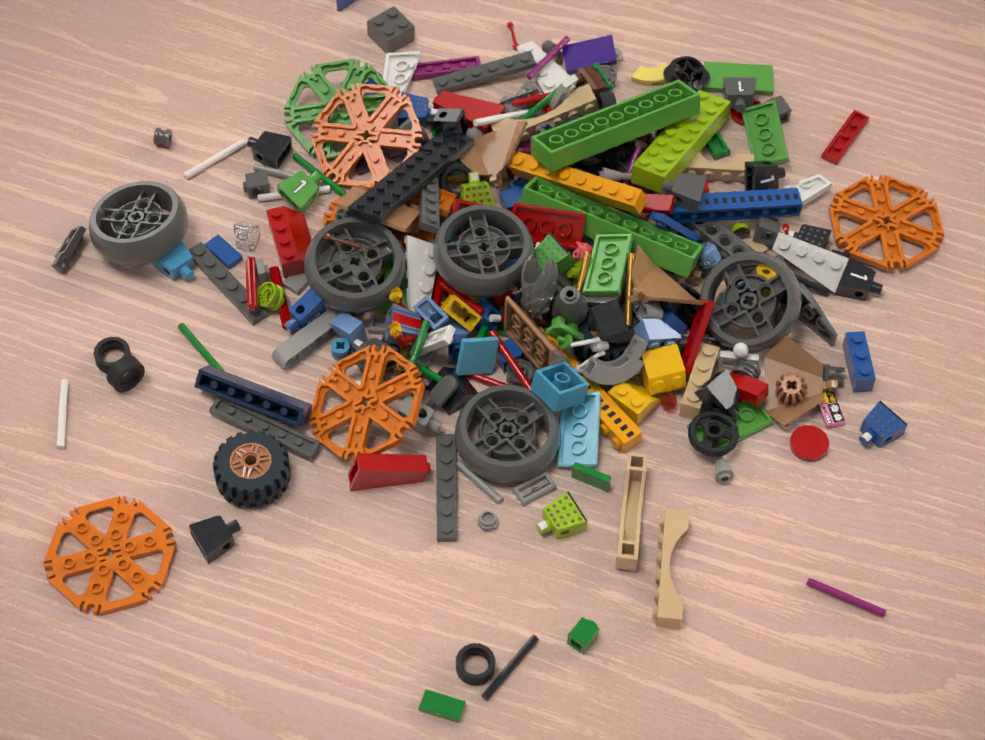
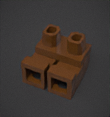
(588, 76)

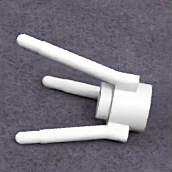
(596, 346)

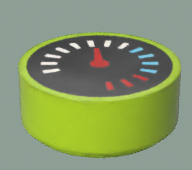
(741, 230)

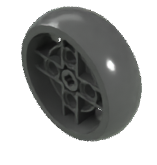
(138, 223)
(488, 238)
(324, 279)
(781, 284)
(504, 461)

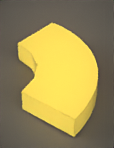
(649, 75)

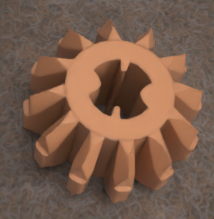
(791, 381)

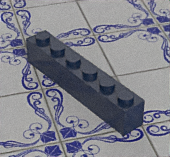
(253, 395)

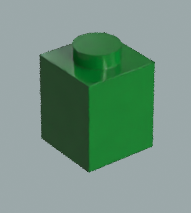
(583, 635)

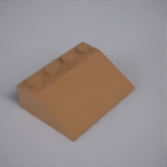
(404, 219)
(530, 337)

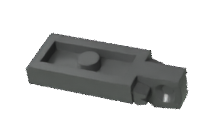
(68, 247)

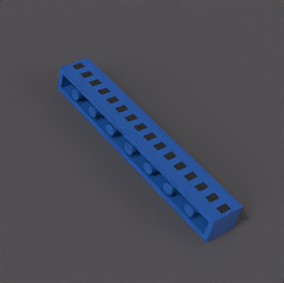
(742, 206)

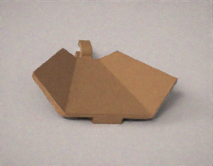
(494, 152)
(654, 284)
(790, 357)

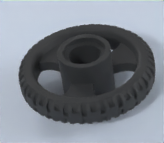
(716, 427)

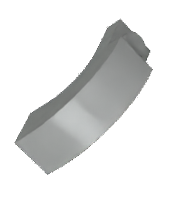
(620, 369)

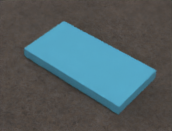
(580, 433)

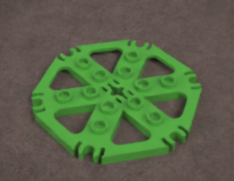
(325, 92)

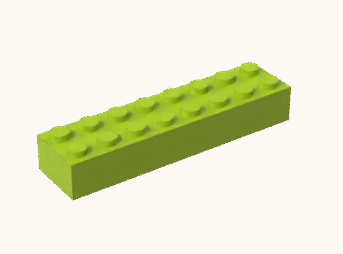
(680, 144)

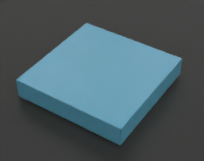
(477, 355)

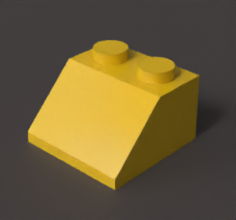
(663, 370)
(633, 400)

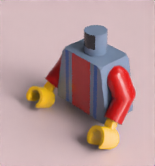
(401, 323)

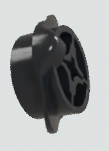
(689, 71)

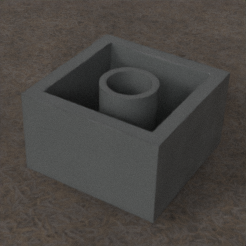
(391, 30)

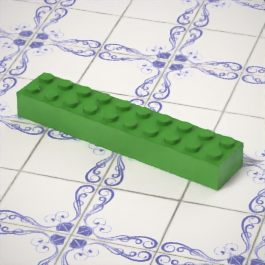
(615, 125)
(663, 247)

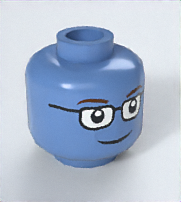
(709, 256)

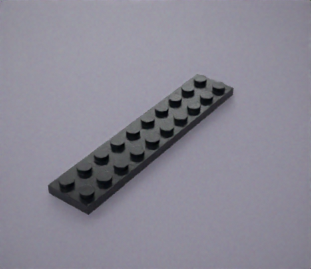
(410, 176)

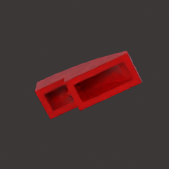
(750, 389)

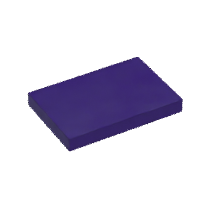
(589, 52)

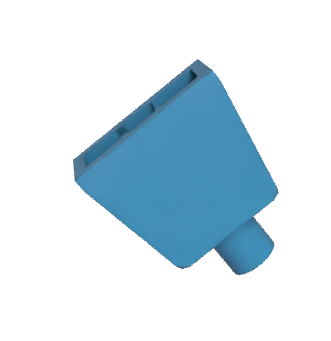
(177, 264)

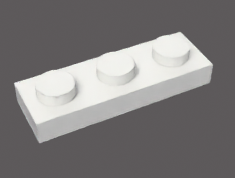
(563, 91)
(436, 339)

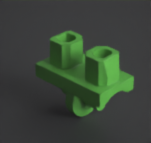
(564, 333)

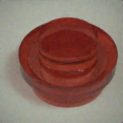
(668, 401)

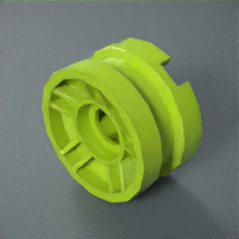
(271, 296)

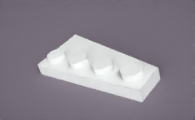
(815, 261)

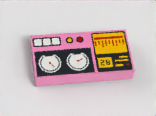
(831, 410)

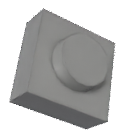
(262, 270)

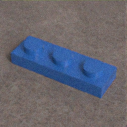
(666, 222)

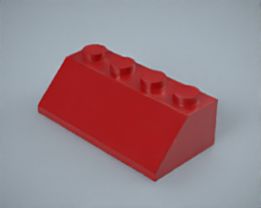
(290, 238)

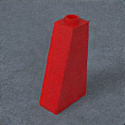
(473, 108)
(387, 470)

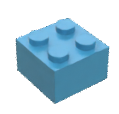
(559, 386)

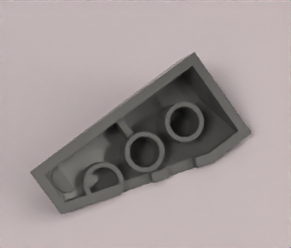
(813, 316)

